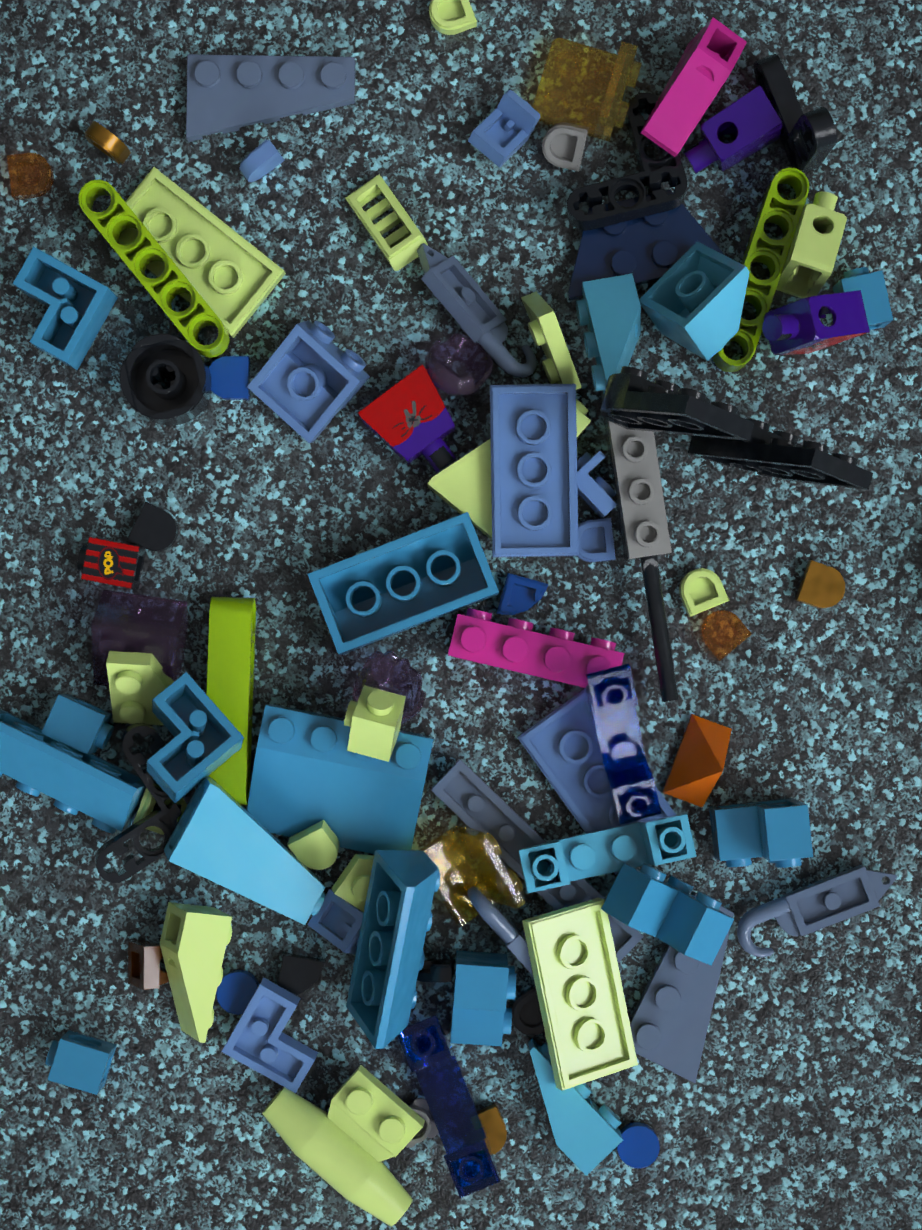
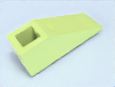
(193, 957)

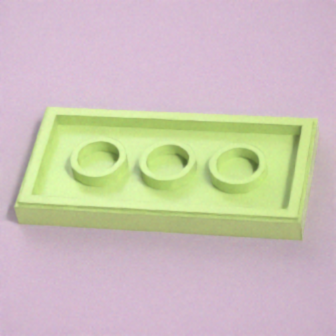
(210, 254)
(580, 993)

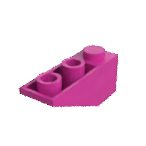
(693, 86)

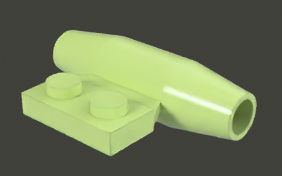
(351, 1140)

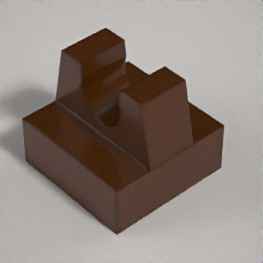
(145, 965)

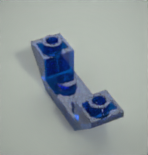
(620, 743)
(451, 1106)

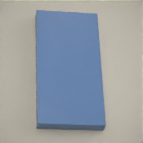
(534, 470)
(570, 759)

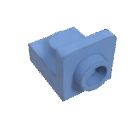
(595, 492)
(338, 923)

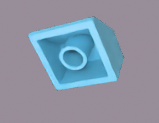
(699, 300)

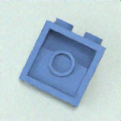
(309, 379)

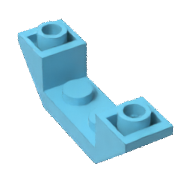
(605, 851)

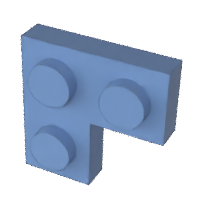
(262, 1044)

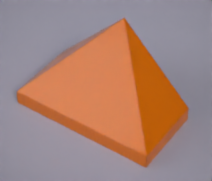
(698, 761)

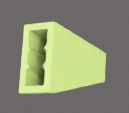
(468, 480)

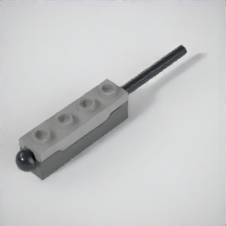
(644, 530)

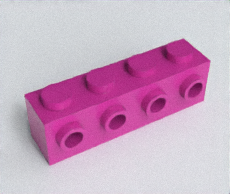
(529, 652)

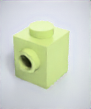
(374, 722)

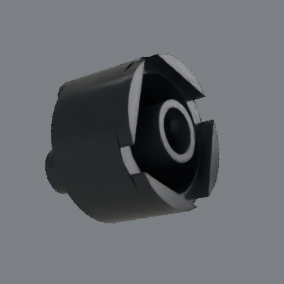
(146, 368)

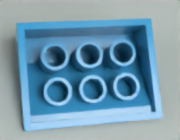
(311, 777)

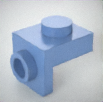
(505, 128)

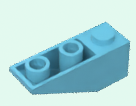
(613, 322)
(577, 1123)

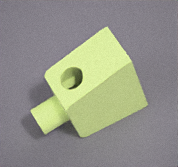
(813, 247)

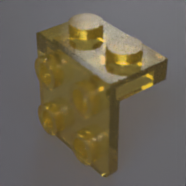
(586, 86)
(469, 860)

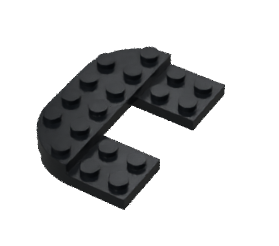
(722, 434)

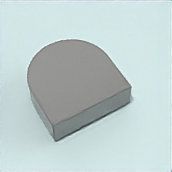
(565, 145)

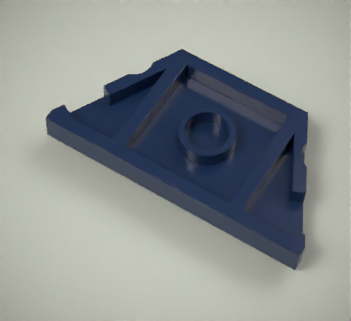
(636, 246)

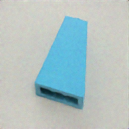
(237, 852)

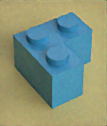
(74, 305)
(201, 738)
(763, 829)
(668, 911)
(480, 998)

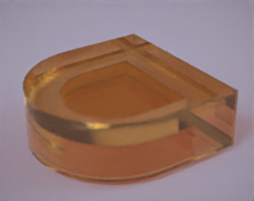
(29, 175)
(722, 633)

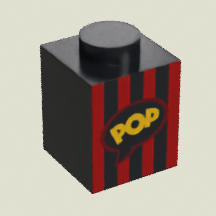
(111, 563)

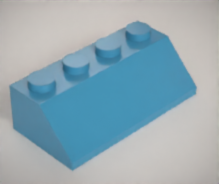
(403, 583)
(68, 775)
(392, 942)

